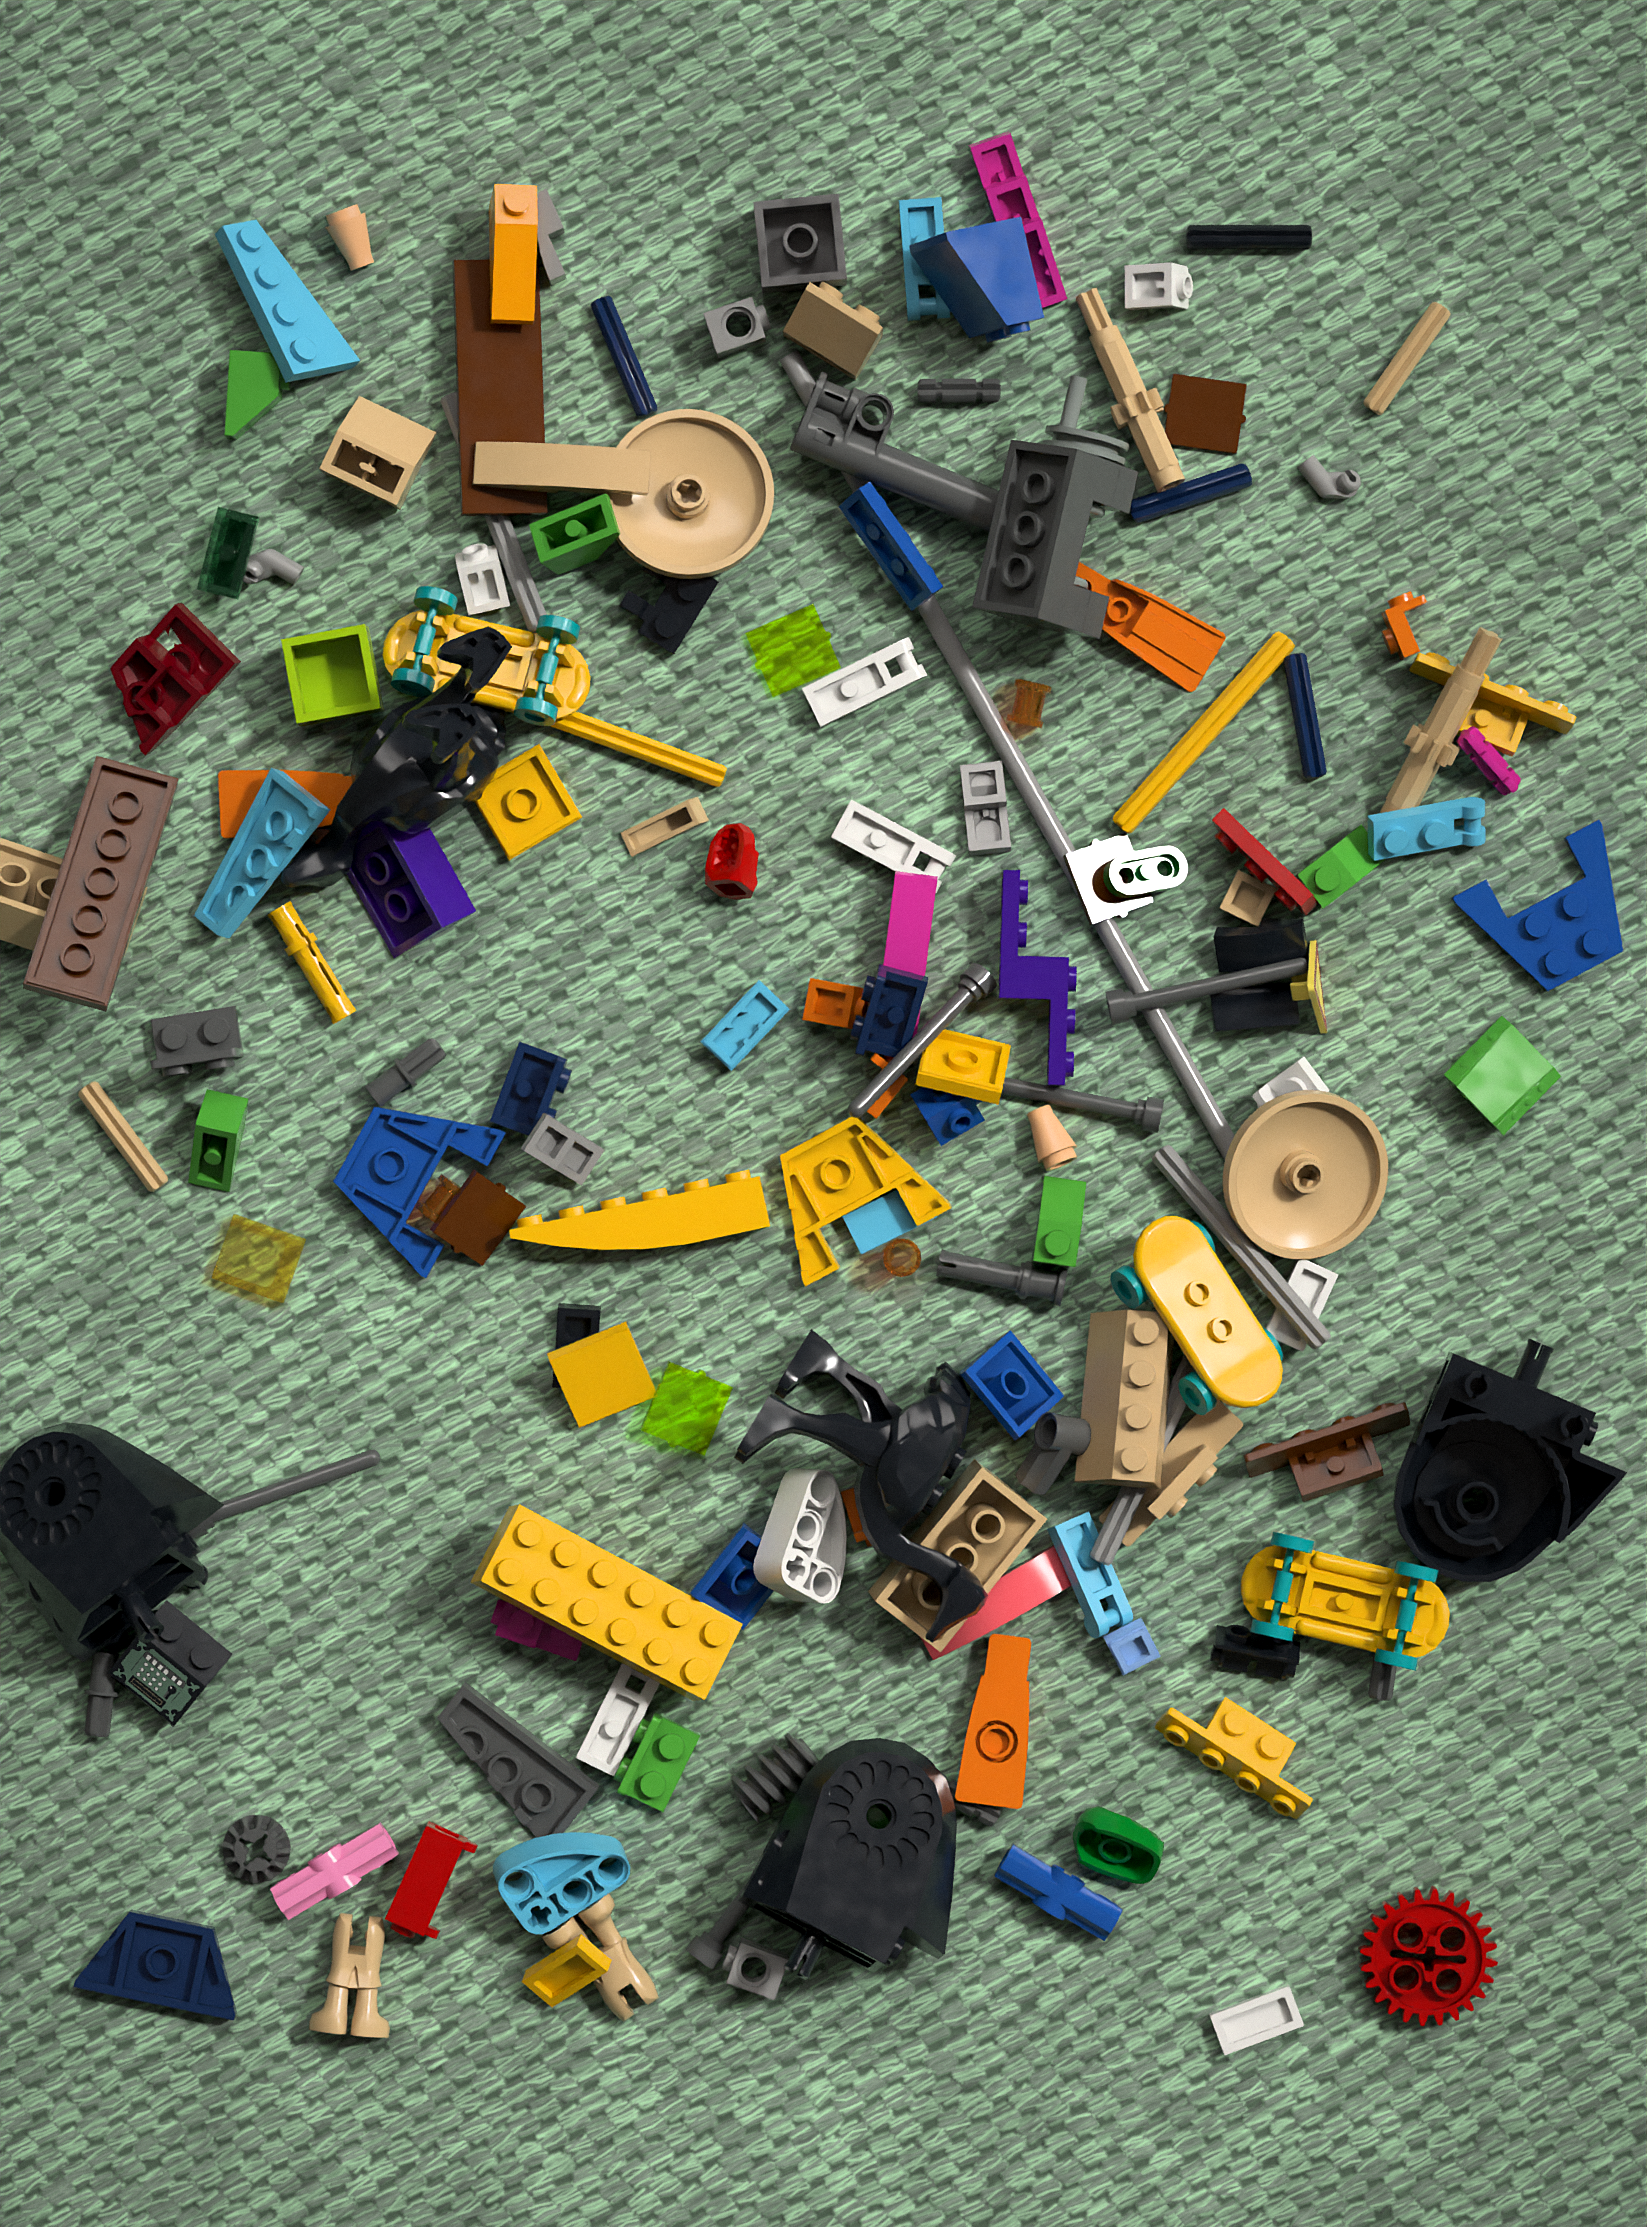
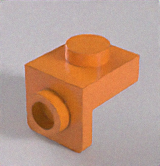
(1398, 634)

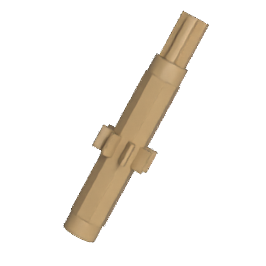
(1135, 405)
(1433, 741)

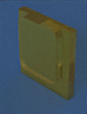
(258, 1258)

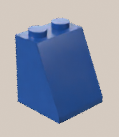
(984, 277)

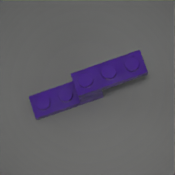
(1036, 977)

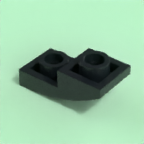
(1254, 947)

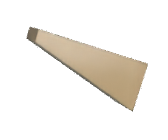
(664, 826)

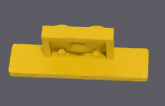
(1498, 710)
(1241, 1749)

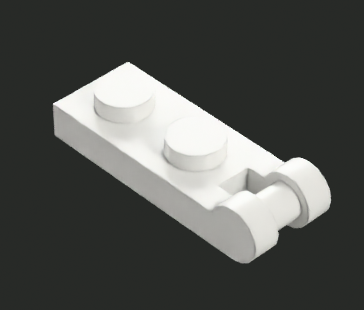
(862, 682)
(889, 842)
(616, 1721)

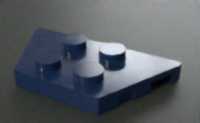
(162, 1964)

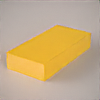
(566, 1970)

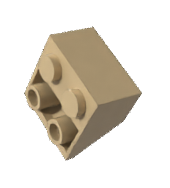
(833, 329)
(377, 452)

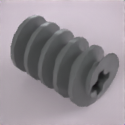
(774, 1776)

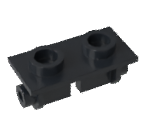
(1237, 1645)

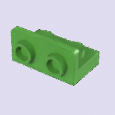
(657, 1761)

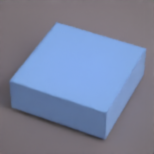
(1131, 1646)

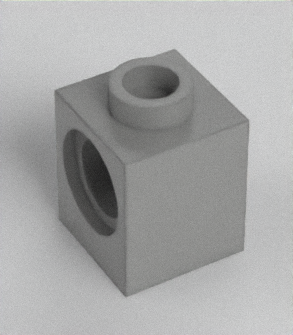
(717, 322)
(764, 1985)

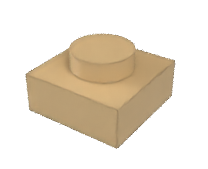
(1247, 898)

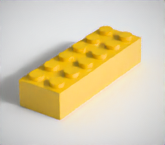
(606, 1603)

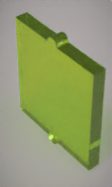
(793, 650)
(686, 1408)

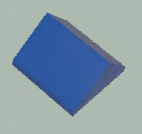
(1012, 1385)
(730, 1579)

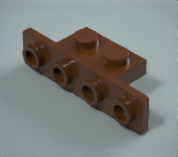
(1331, 1456)

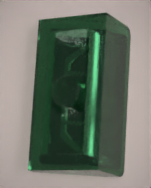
(228, 553)

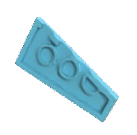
(286, 312)
(264, 845)

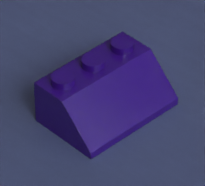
(406, 886)

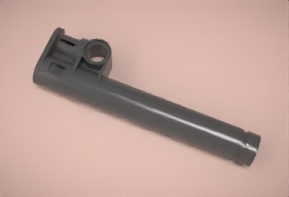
(839, 437)

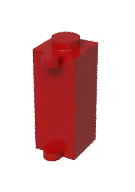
(426, 1881)

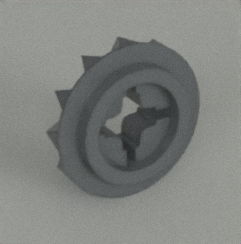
(276, 1846)

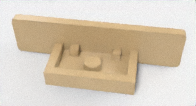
(1185, 1462)

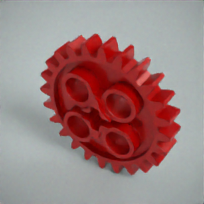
(1422, 1994)

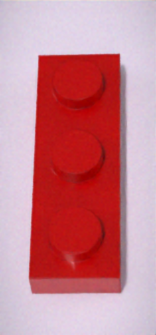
(1263, 863)

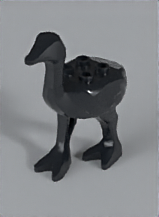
(416, 762)
(898, 1461)

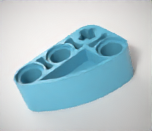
(548, 1866)

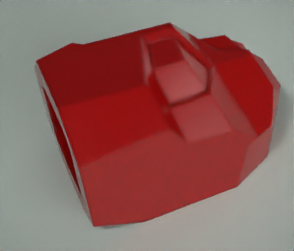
(732, 862)

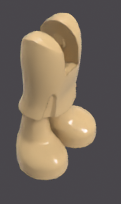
(623, 1967)
(353, 1969)

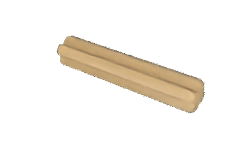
(1407, 358)
(123, 1136)

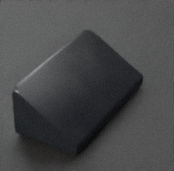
(1254, 1007)

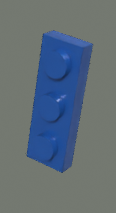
(890, 546)

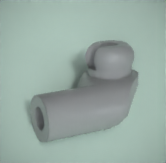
(1330, 484)
(270, 563)

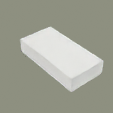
(1256, 2019)

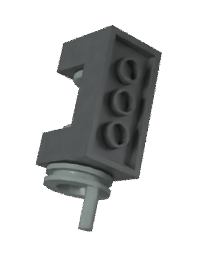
(1043, 524)

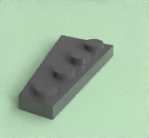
(526, 1771)

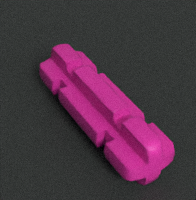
(1488, 760)

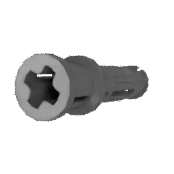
(1024, 1280)

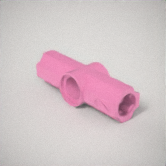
(334, 1871)

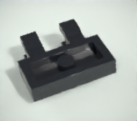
(673, 612)

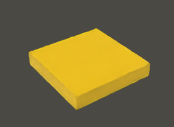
(526, 803)
(964, 1066)
(602, 1374)

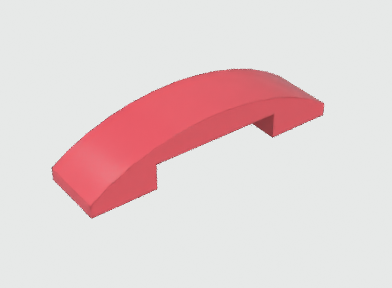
(1011, 1597)

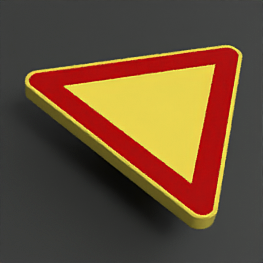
(1310, 987)

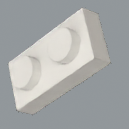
(1313, 1286)

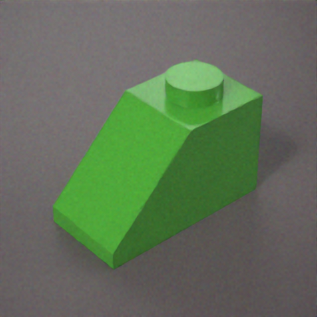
(252, 390)
(575, 534)
(1338, 868)
(217, 1140)
(1059, 1221)

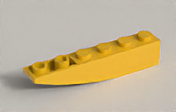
(658, 1220)

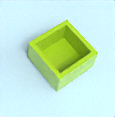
(332, 675)

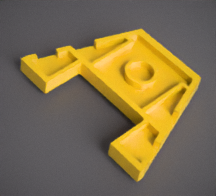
(839, 1174)

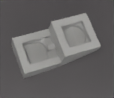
(548, 228)
(985, 808)
(562, 1149)

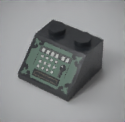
(171, 1668)

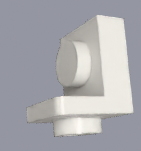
(1157, 286)
(481, 578)
(1295, 1078)

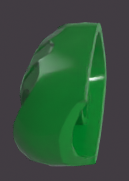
(1117, 1846)

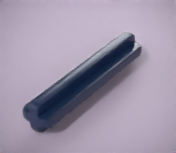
(623, 356)
(1191, 493)
(1305, 716)

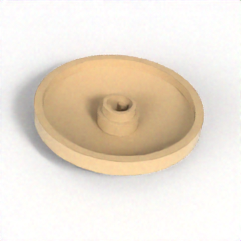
(704, 496)
(1305, 1174)

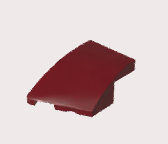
(167, 688)

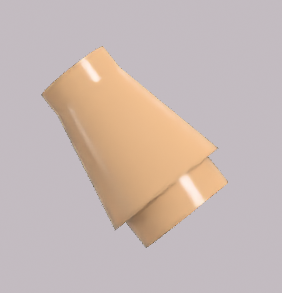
(351, 236)
(1051, 1140)

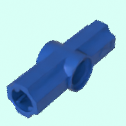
(1058, 1893)

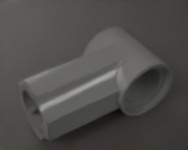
(1055, 1441)

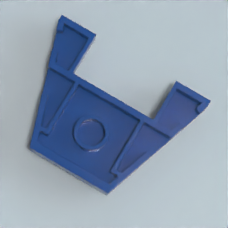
(1564, 931)
(394, 1165)

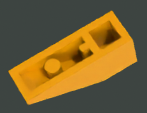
(513, 253)

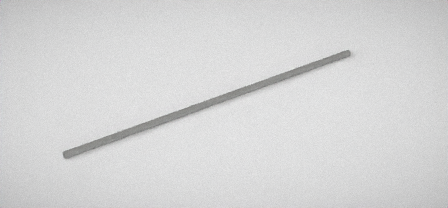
(1048, 823)

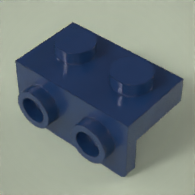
(891, 1011)
(530, 1088)

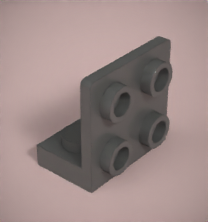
(196, 1038)

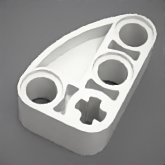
(804, 1538)

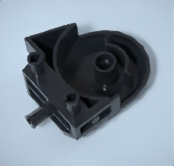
(1516, 1450)
(98, 1534)
(854, 1883)

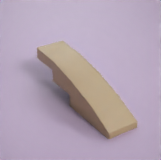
(561, 467)

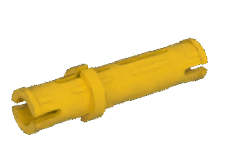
(311, 961)

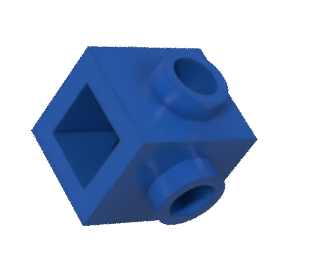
(947, 1113)

